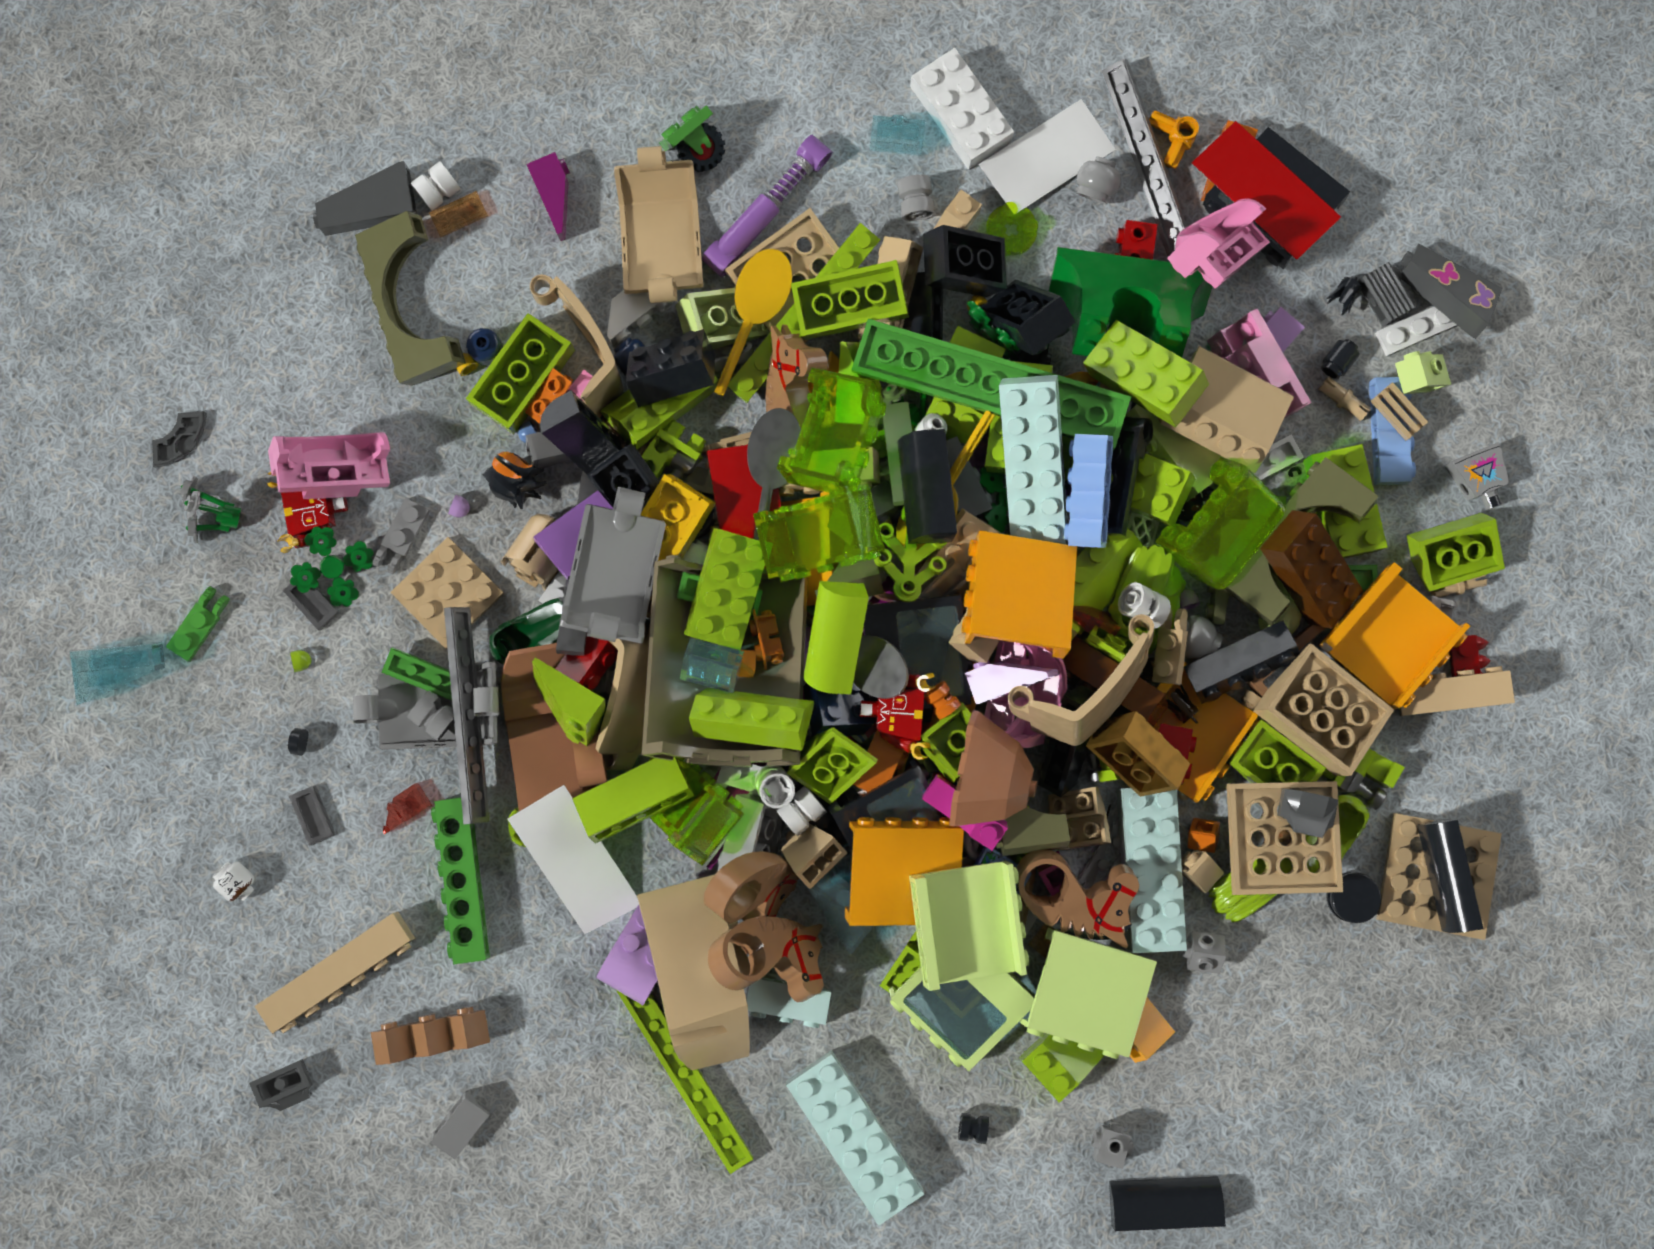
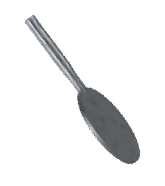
(769, 440)
(879, 667)

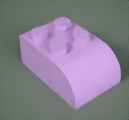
(630, 962)

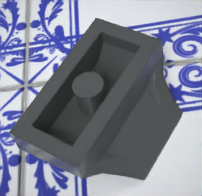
(1307, 811)
(283, 1087)

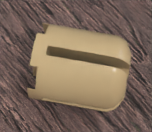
(528, 558)

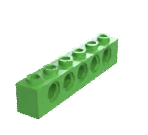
(478, 947)

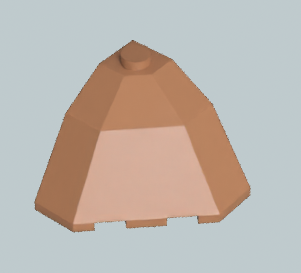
(992, 774)

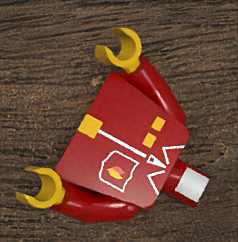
(305, 514)
(901, 717)

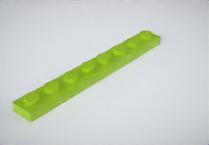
(846, 258)
(690, 1085)

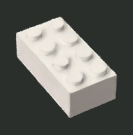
(961, 108)

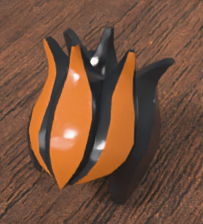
(513, 478)

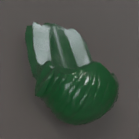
(528, 630)

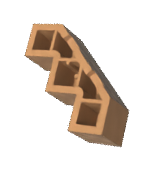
(430, 1036)

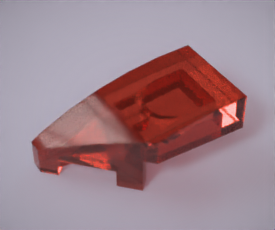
(1091, 616)
(405, 806)

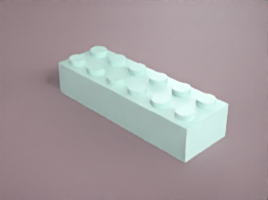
(1034, 457)
(1153, 852)
(855, 1138)

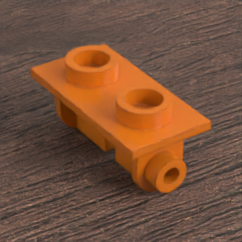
(552, 388)
(763, 627)

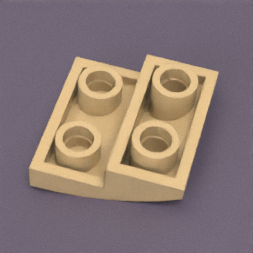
(1084, 816)

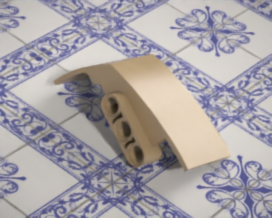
(702, 1016)

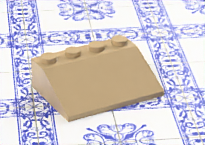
(1235, 412)
(1324, 711)

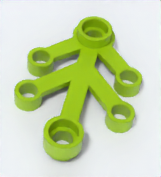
(910, 558)

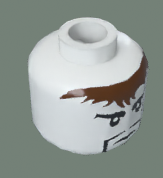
(233, 881)

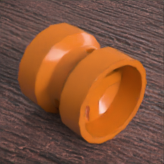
(942, 700)

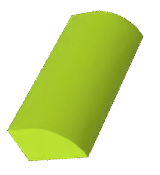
(836, 636)
(632, 798)

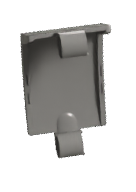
(613, 570)
(398, 698)

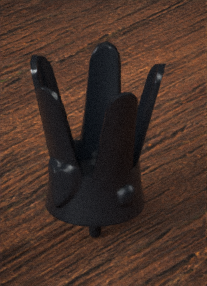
(1346, 291)

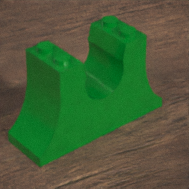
(1127, 289)

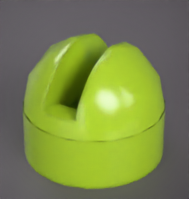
(300, 660)

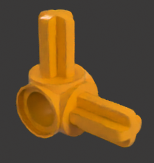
(1179, 142)

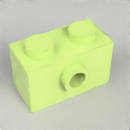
(1422, 372)

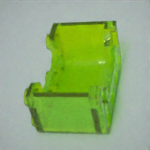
(835, 432)
(1226, 527)
(820, 533)
(703, 820)

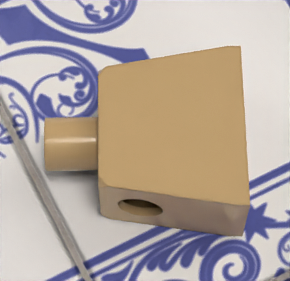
(812, 854)

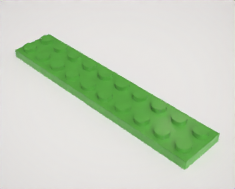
(974, 378)

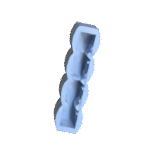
(1389, 450)
(1090, 490)

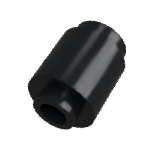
(1340, 358)

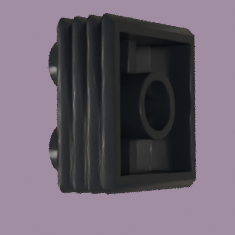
(623, 464)

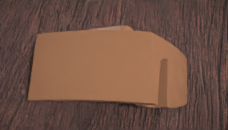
(538, 746)

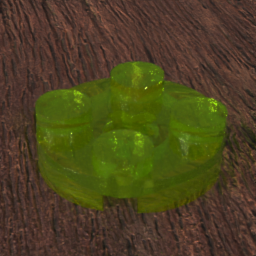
(1026, 227)

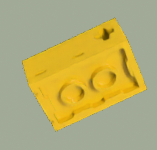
(683, 512)

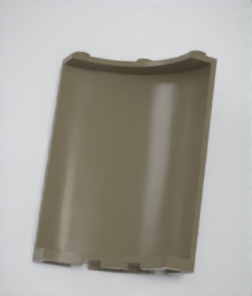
(670, 699)

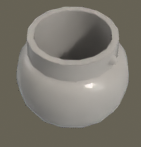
(1098, 180)
(1202, 638)

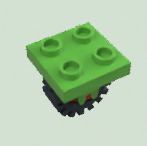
(695, 139)

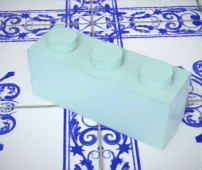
(773, 998)

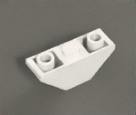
(629, 312)

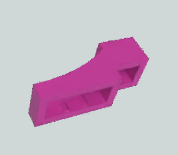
(940, 795)

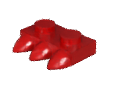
(1467, 655)

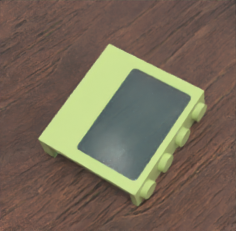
(965, 1014)

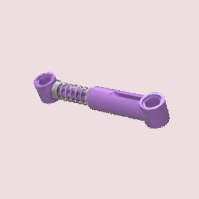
(721, 254)

